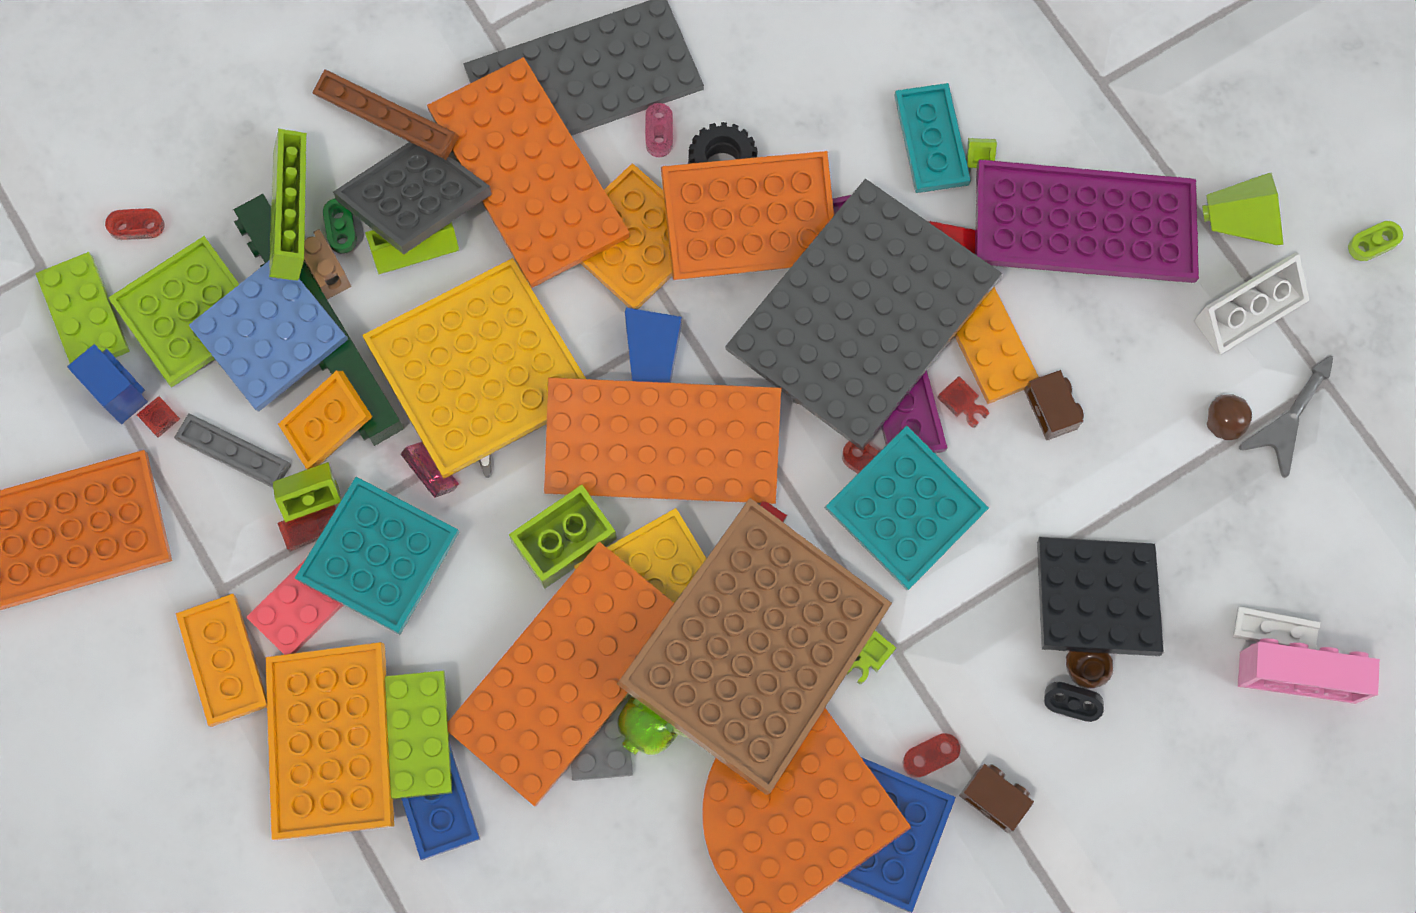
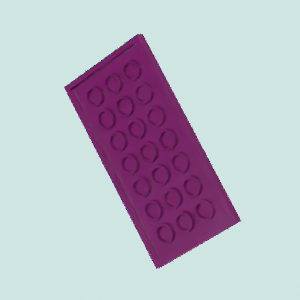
(1086, 221)

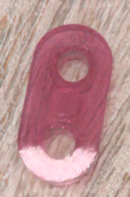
(659, 128)

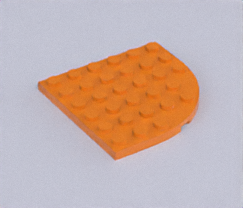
(806, 832)

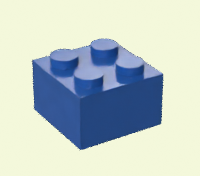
(109, 382)

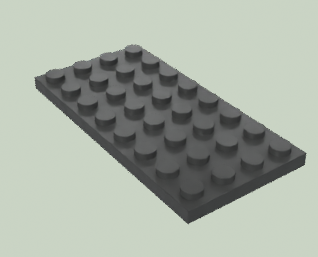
(606, 65)

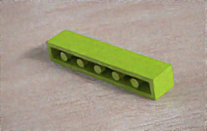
(288, 205)

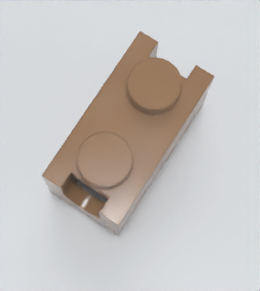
(324, 265)

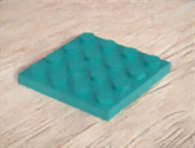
(906, 507)
(377, 555)

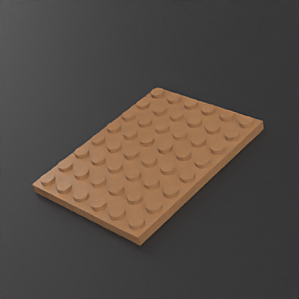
(755, 646)

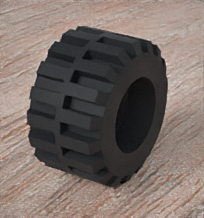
(721, 140)

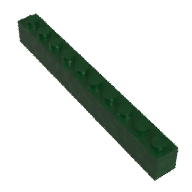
(255, 220)

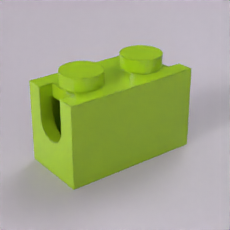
(306, 492)

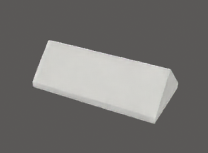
(1254, 305)

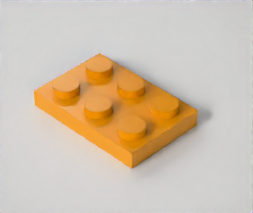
(325, 420)

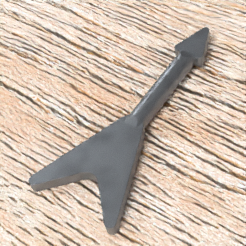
(1283, 431)

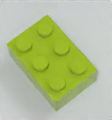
(562, 536)

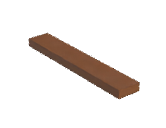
(385, 114)

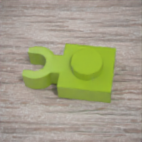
(873, 655)

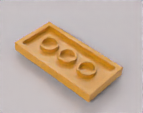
(995, 350)
(222, 660)

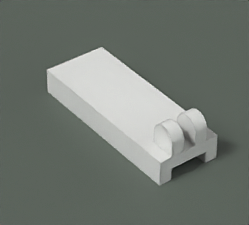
(1258, 624)

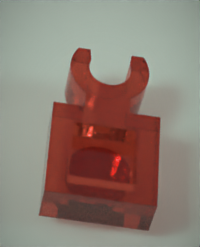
(960, 399)

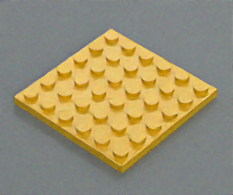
(473, 366)

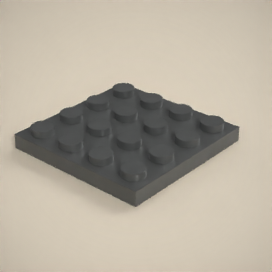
(411, 195)

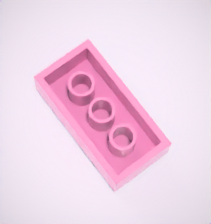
(1309, 671)

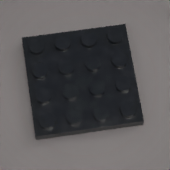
(1099, 596)

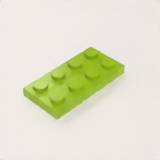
(81, 307)
(418, 735)

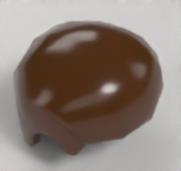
(1229, 417)
(1089, 668)

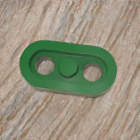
(339, 227)

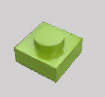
(980, 150)

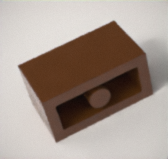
(1054, 405)
(997, 798)

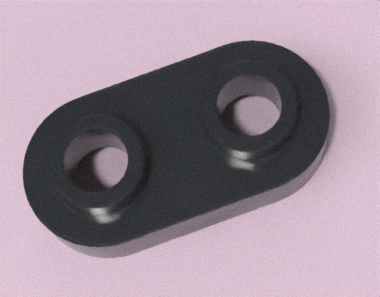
(1072, 702)

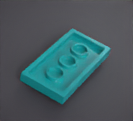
(932, 138)

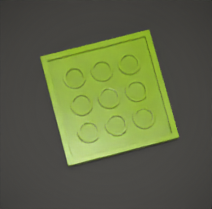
(168, 300)

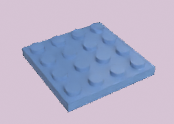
(267, 335)

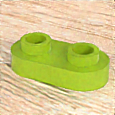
(1373, 241)

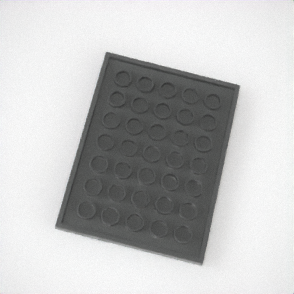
(863, 313)

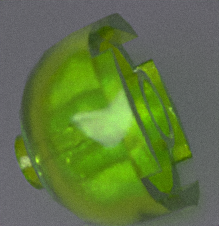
(643, 729)

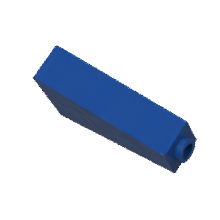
(652, 344)

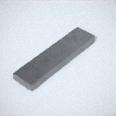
(231, 450)

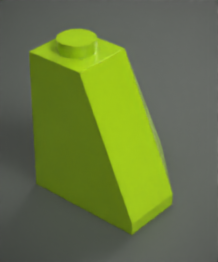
(1246, 210)

